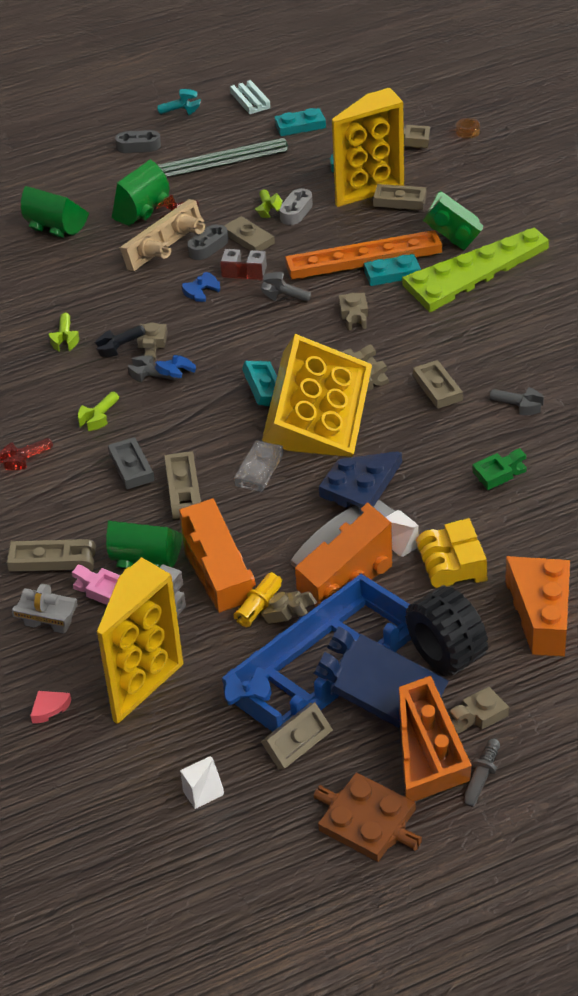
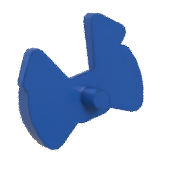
(194, 289)
(171, 366)
(257, 688)

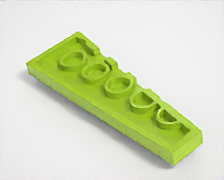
(444, 280)

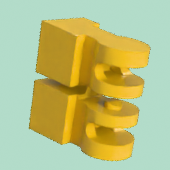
(452, 554)

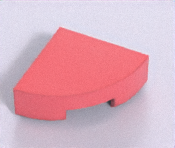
(49, 704)

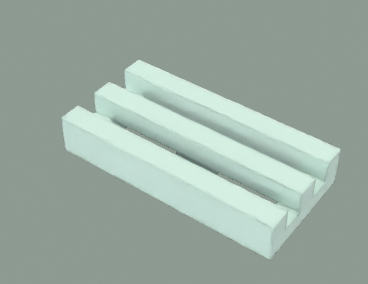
(254, 97)

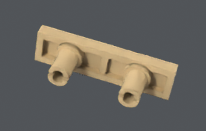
(163, 233)

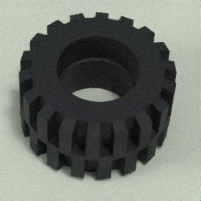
(446, 630)

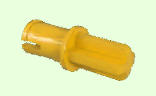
(258, 599)

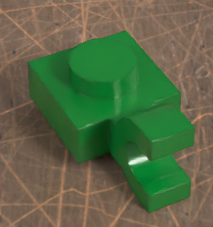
(498, 470)

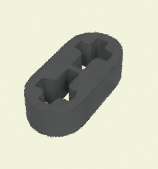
(138, 141)
(208, 242)

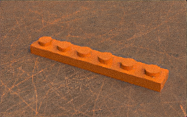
(355, 255)

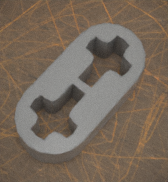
(296, 206)

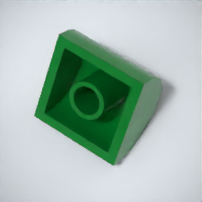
(140, 193)
(52, 211)
(131, 541)

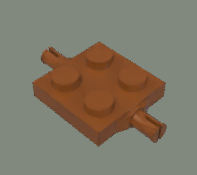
(367, 817)

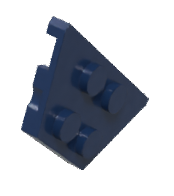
(360, 479)

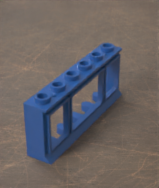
(307, 632)

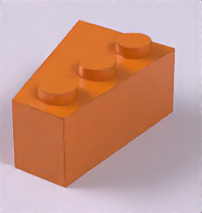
(358, 550)
(215, 555)
(541, 599)
(430, 744)

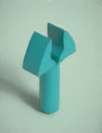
(182, 102)

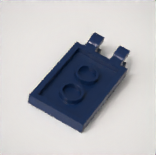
(371, 674)

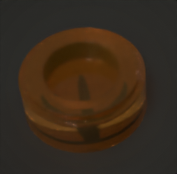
(468, 128)

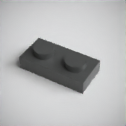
(130, 463)

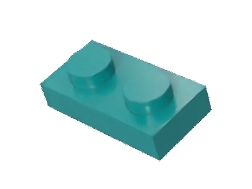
(300, 122)
(391, 269)
(261, 380)

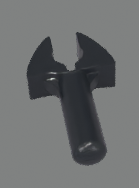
(108, 342)

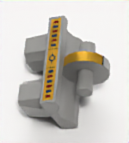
(43, 607)

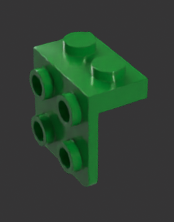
(453, 221)

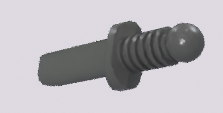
(483, 767)

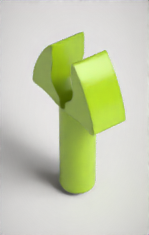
(268, 203)
(64, 333)
(96, 415)

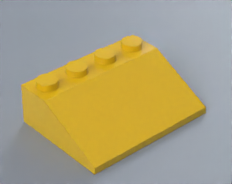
(368, 146)
(317, 399)
(139, 636)

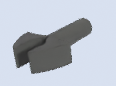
(282, 288)
(143, 367)
(528, 403)

